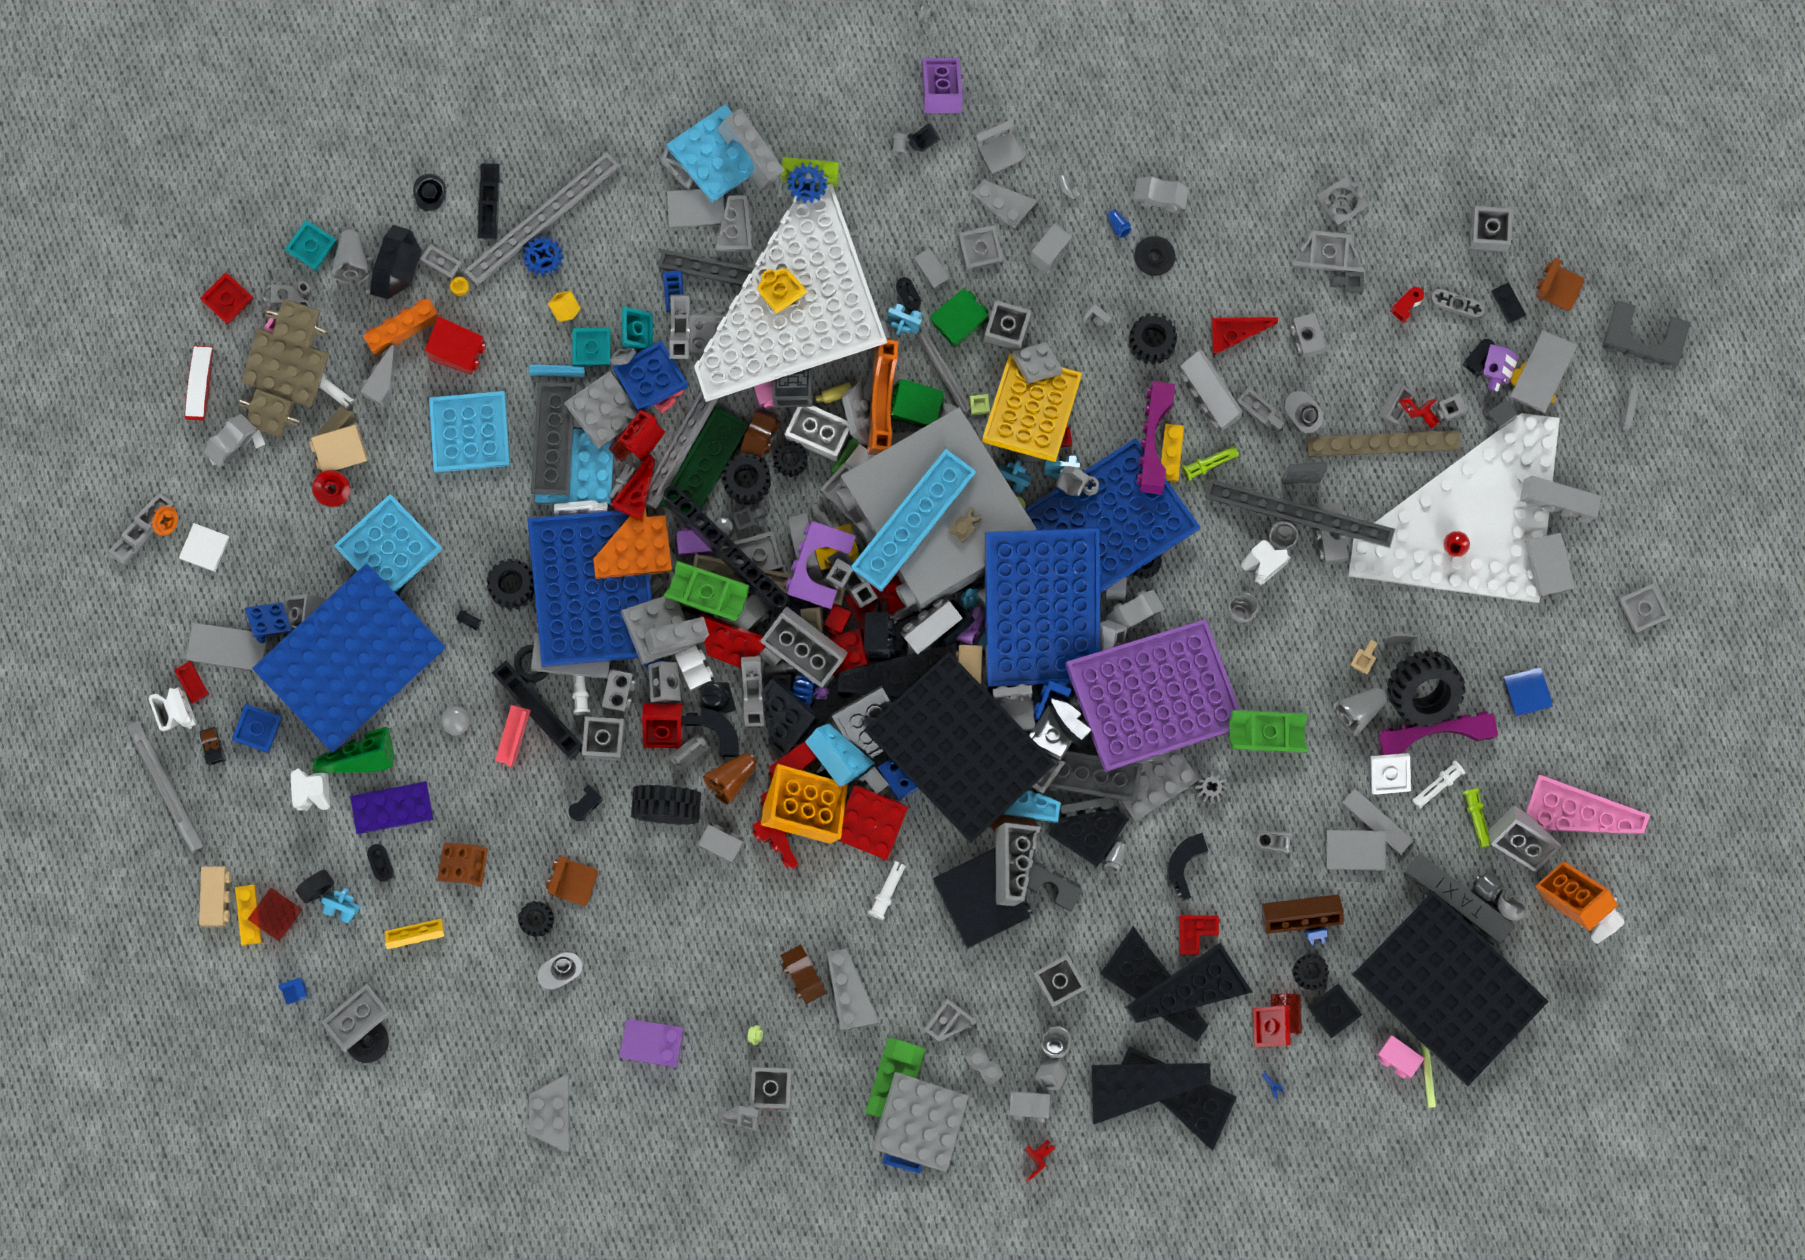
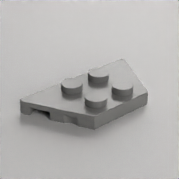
(1329, 253)
(856, 413)
(551, 1113)

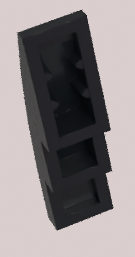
(488, 200)

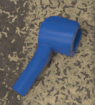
(1274, 1086)

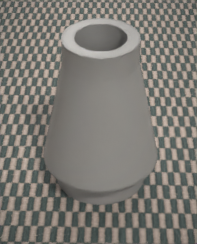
(1115, 858)

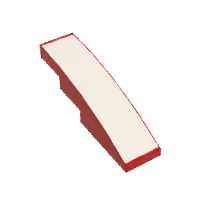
(198, 383)

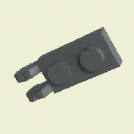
(1086, 806)

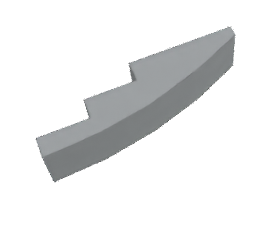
(138, 531)

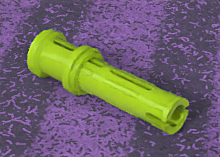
(1201, 466)
(1475, 808)

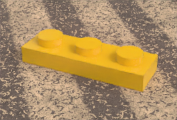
(1172, 451)
(246, 903)
(414, 933)

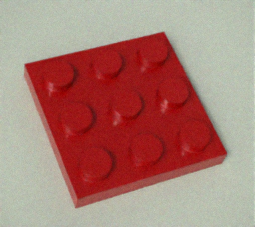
(872, 822)

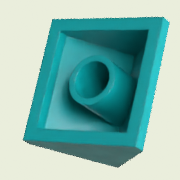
(636, 328)

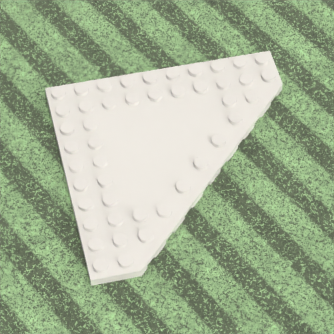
(821, 326)
(1481, 500)

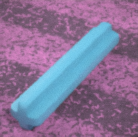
(556, 370)

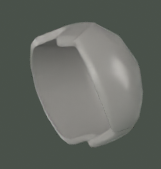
(1285, 529)
(1247, 603)
(455, 720)
(1511, 908)
(1057, 1035)

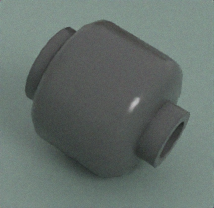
(1487, 887)

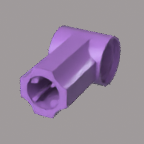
(972, 634)

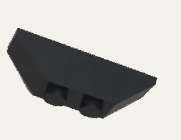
(395, 263)

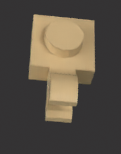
(1363, 659)

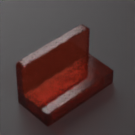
(1294, 1004)

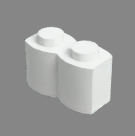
(693, 668)

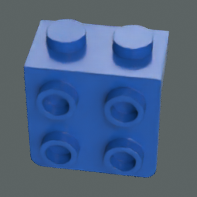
(1060, 689)

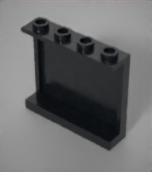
(971, 900)

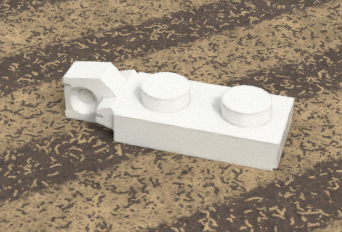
(579, 507)

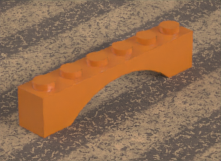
(880, 410)

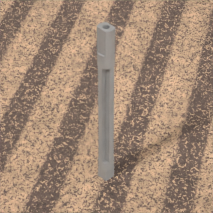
(165, 787)

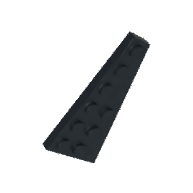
(1138, 970)
(1199, 983)
(1133, 1086)
(1200, 1109)

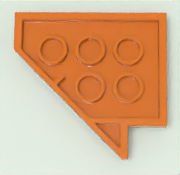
(635, 549)

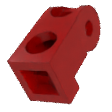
(1406, 303)

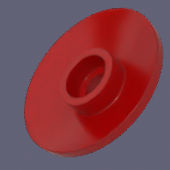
(328, 496)

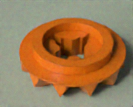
(170, 522)

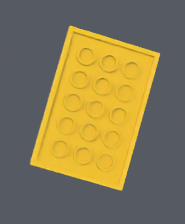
(1031, 415)

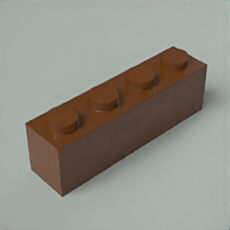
(1302, 914)

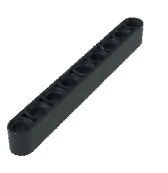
(721, 541)

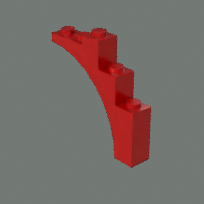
(800, 759)

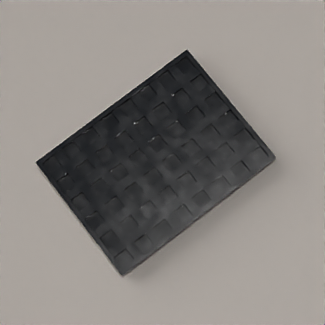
(959, 747)
(1450, 988)

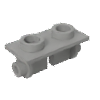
(689, 752)

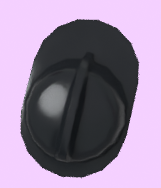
(717, 697)

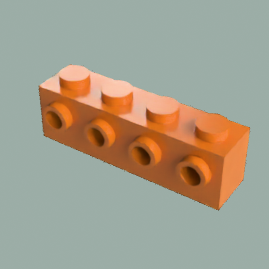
(401, 327)

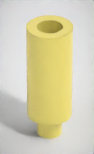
(832, 394)

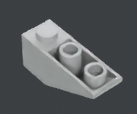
(380, 383)

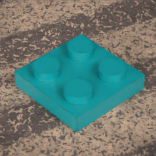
(311, 245)
(591, 347)

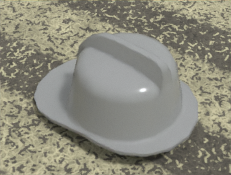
(1304, 411)
(559, 970)

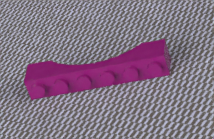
(1153, 472)
(1477, 728)

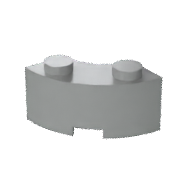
(1161, 193)
(234, 434)
(1142, 608)
(752, 614)

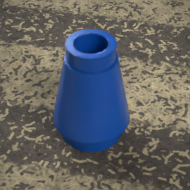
(1119, 224)

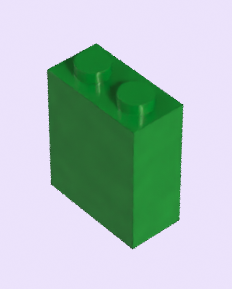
(959, 317)
(916, 403)

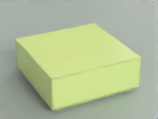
(979, 404)

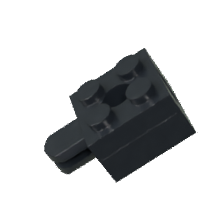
(879, 633)

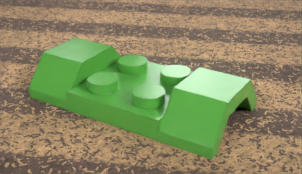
(708, 592)
(1267, 731)
(898, 1058)

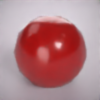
(1456, 544)

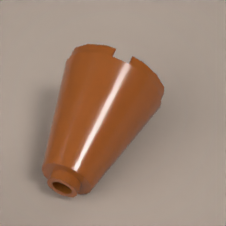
(730, 777)

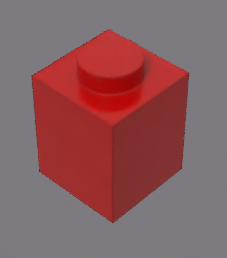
(837, 620)

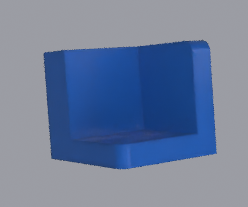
(294, 990)

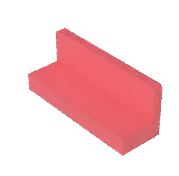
(513, 735)

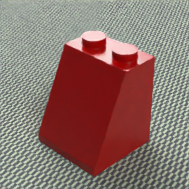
(455, 346)

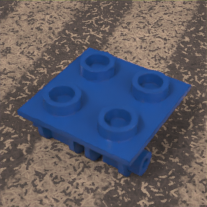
(267, 620)

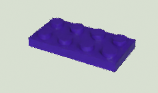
(391, 807)

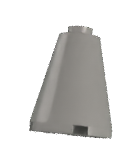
(350, 259)
(1359, 709)

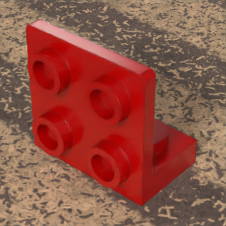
(642, 435)

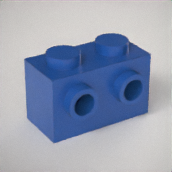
(898, 782)

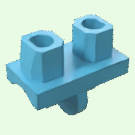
(903, 321)
(1055, 468)
(1017, 474)
(342, 902)

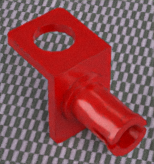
(1423, 410)
(1038, 1156)

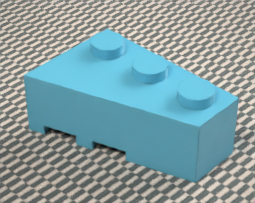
(838, 755)

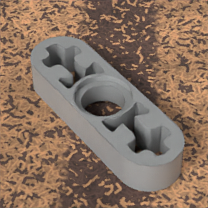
(1446, 294)

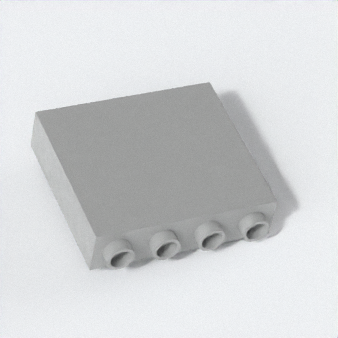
(941, 560)

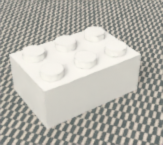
(818, 431)

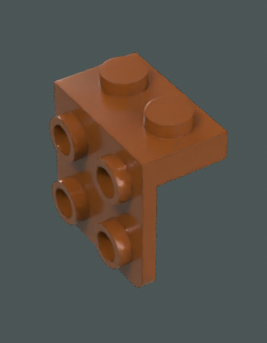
(1559, 286)
(571, 881)

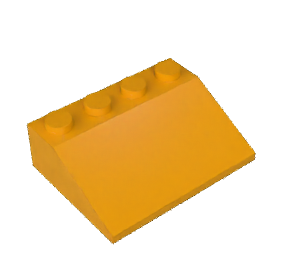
(805, 805)

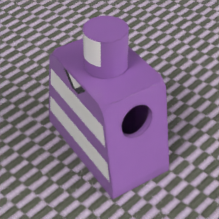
(1499, 366)

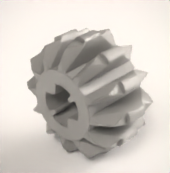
(1213, 781)

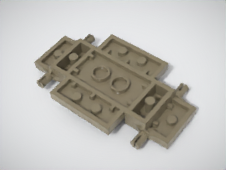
(284, 367)

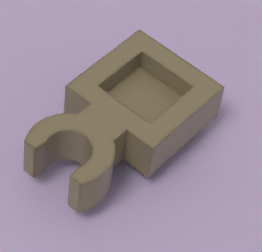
(964, 527)

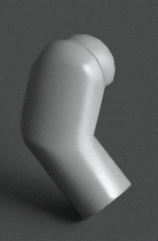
(1066, 189)

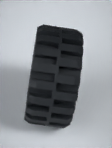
(1436, 705)

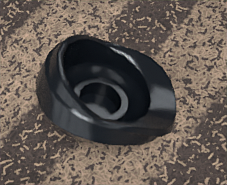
(426, 188)

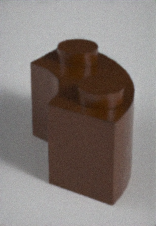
(760, 432)
(803, 974)

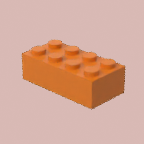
(1576, 895)

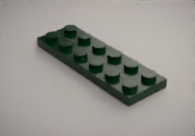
(709, 457)

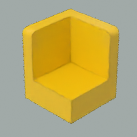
(564, 306)

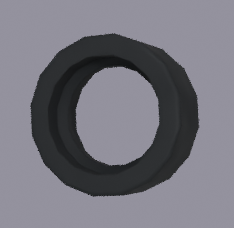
(518, 665)
(315, 886)

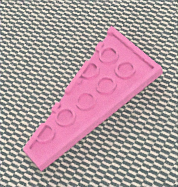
(1567, 808)

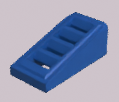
(672, 275)

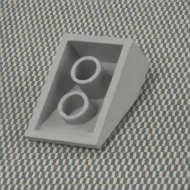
(1523, 839)

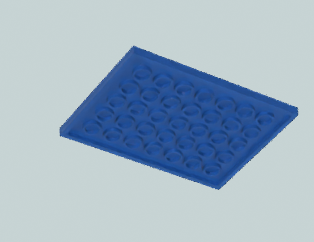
(1131, 523)
(1040, 603)
(576, 612)
(349, 657)

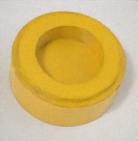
(459, 286)

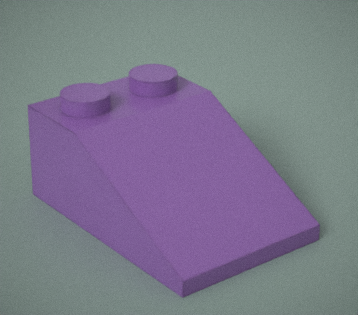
(942, 85)
(652, 1043)

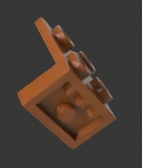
(462, 863)

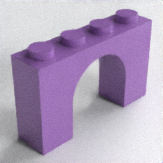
(801, 584)

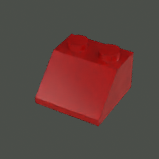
(662, 725)

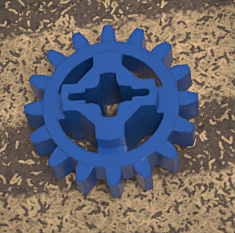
(807, 191)
(546, 246)

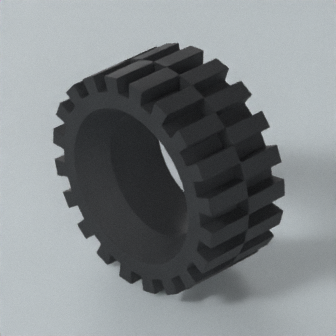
(666, 804)

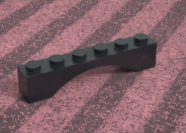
(539, 712)

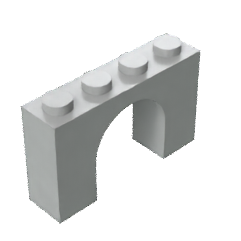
(765, 164)

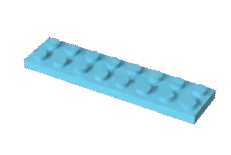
(913, 520)

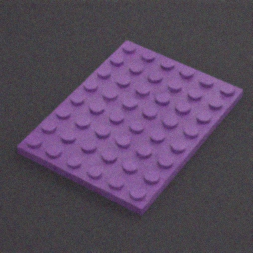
(1153, 694)

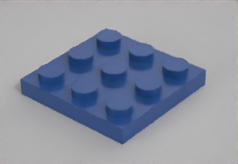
(650, 377)

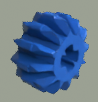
(804, 688)

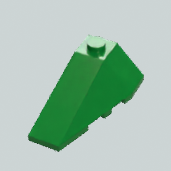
(368, 755)

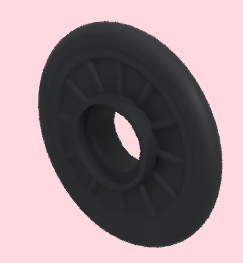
(1150, 266)
(375, 1050)

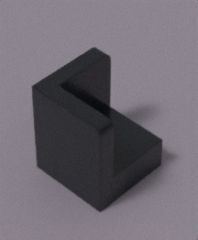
(797, 603)

